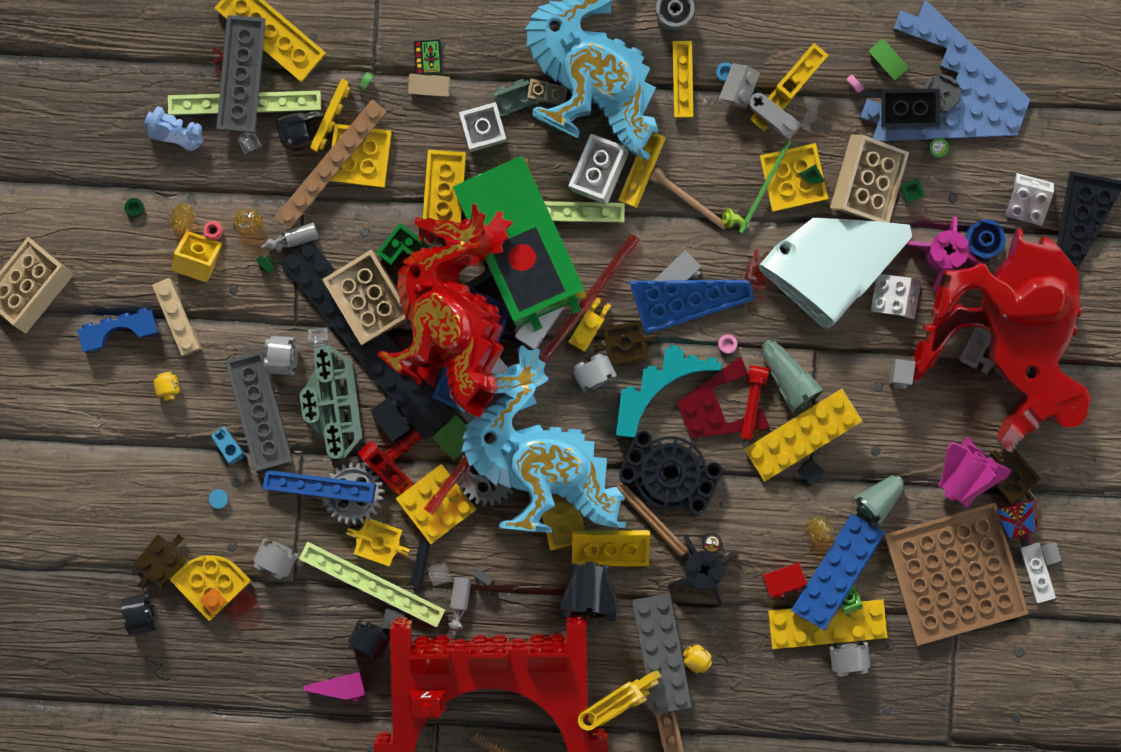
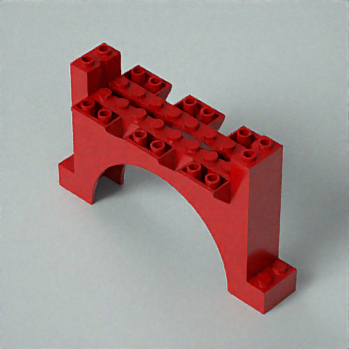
(542, 669)

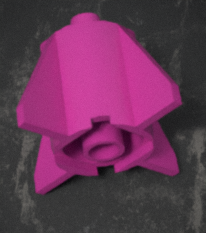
(938, 257)
(969, 472)

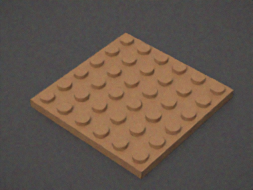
(956, 574)

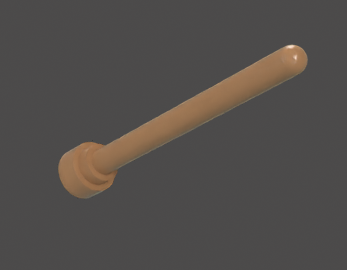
(658, 177)

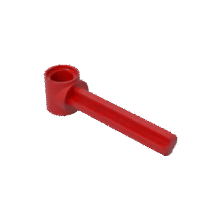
(756, 378)

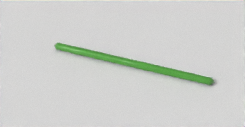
(764, 187)

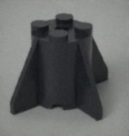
(714, 572)
(589, 593)

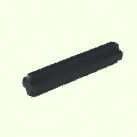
(420, 562)

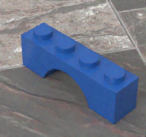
(94, 336)

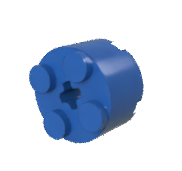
(994, 234)

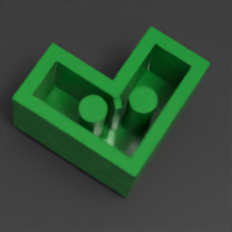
(398, 242)

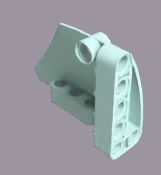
(833, 263)

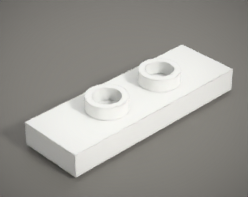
(1037, 572)

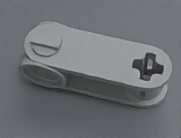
(775, 116)

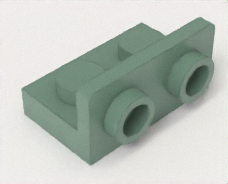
(513, 98)

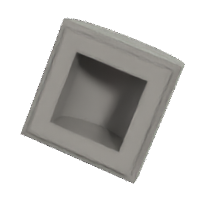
(1051, 553)

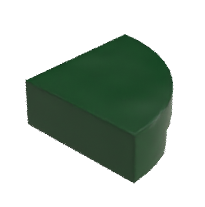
(812, 175)

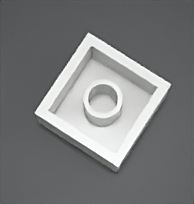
(483, 127)

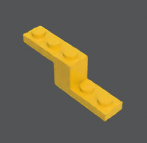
(793, 81)

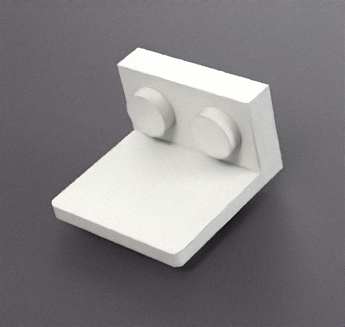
(1030, 199)
(896, 295)

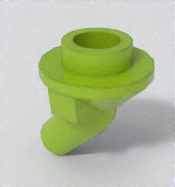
(730, 218)

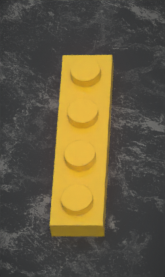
(682, 79)
(334, 109)
(641, 172)

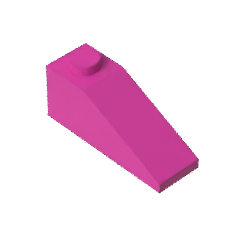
(342, 687)

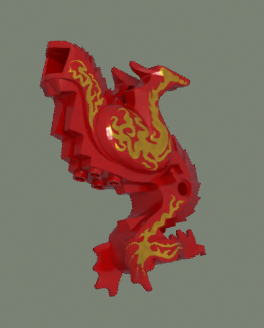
(447, 320)

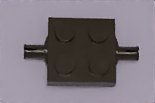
(625, 342)
(1020, 480)
(160, 561)

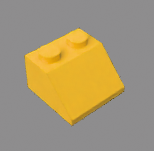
(196, 256)

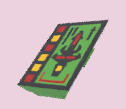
(428, 57)

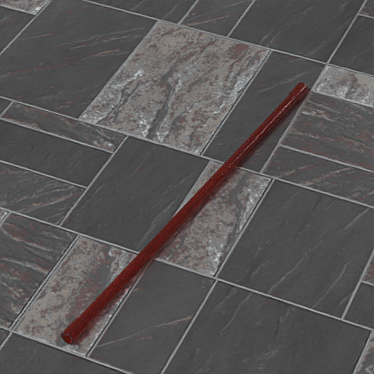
(625, 249)

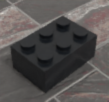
(911, 109)

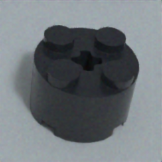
(138, 614)
(369, 639)

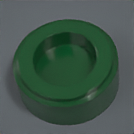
(134, 207)

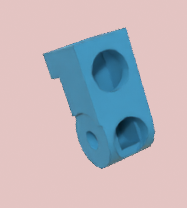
(228, 446)

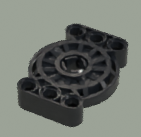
(689, 475)

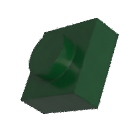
(912, 191)
(267, 264)

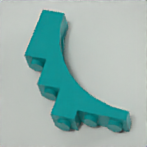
(653, 380)

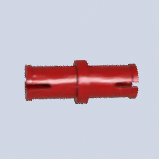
(404, 445)

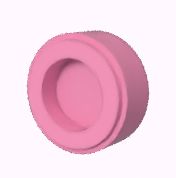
(855, 83)
(727, 344)

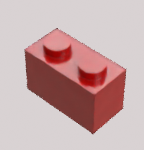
(784, 580)

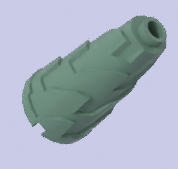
(794, 382)

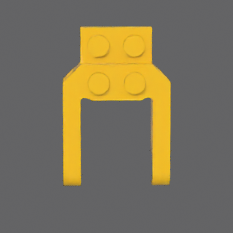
(620, 700)

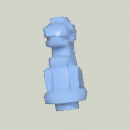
(169, 129)

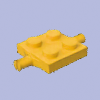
(378, 542)

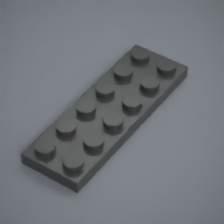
(241, 73)
(258, 411)
(662, 652)

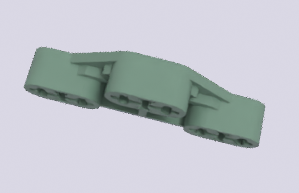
(329, 399)

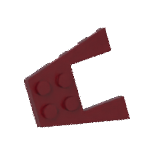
(702, 410)

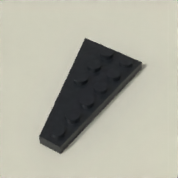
(1084, 211)

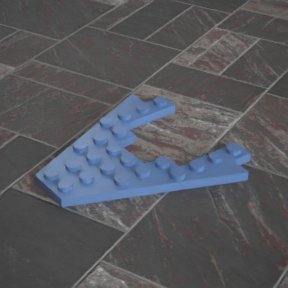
(988, 100)

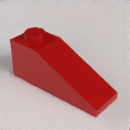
(385, 468)

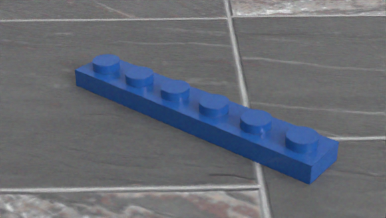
(319, 486)

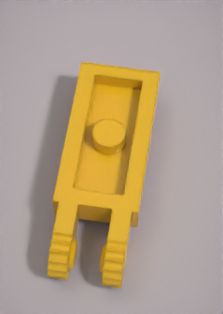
(588, 326)

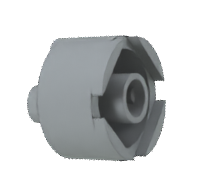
(677, 20)
(281, 355)
(594, 373)
(274, 558)
(850, 658)

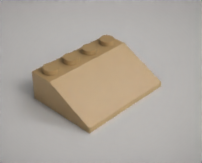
(869, 179)
(30, 284)
(366, 297)

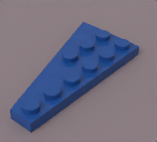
(678, 301)

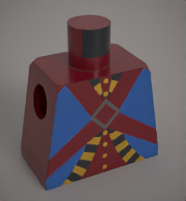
(1020, 520)

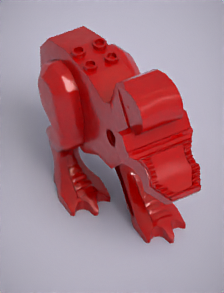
(1031, 320)

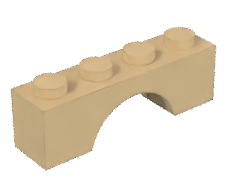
(176, 317)

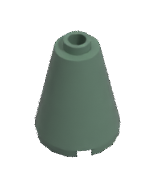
(879, 499)

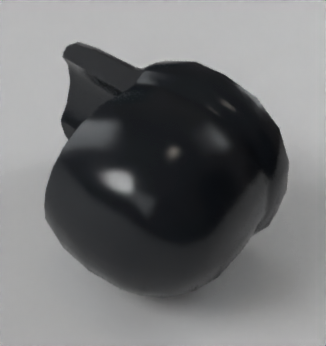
(294, 131)

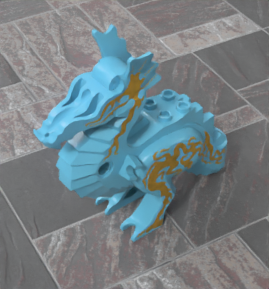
(593, 72)
(538, 458)

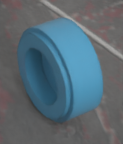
(722, 71)
(218, 498)

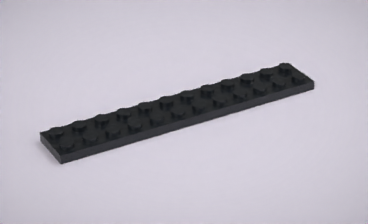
(426, 413)

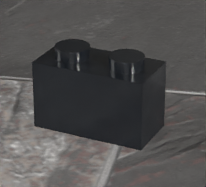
(390, 419)

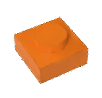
(213, 600)

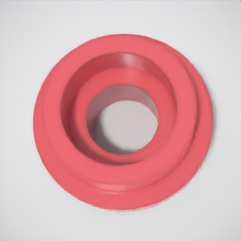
(212, 224)

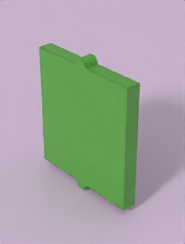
(451, 436)

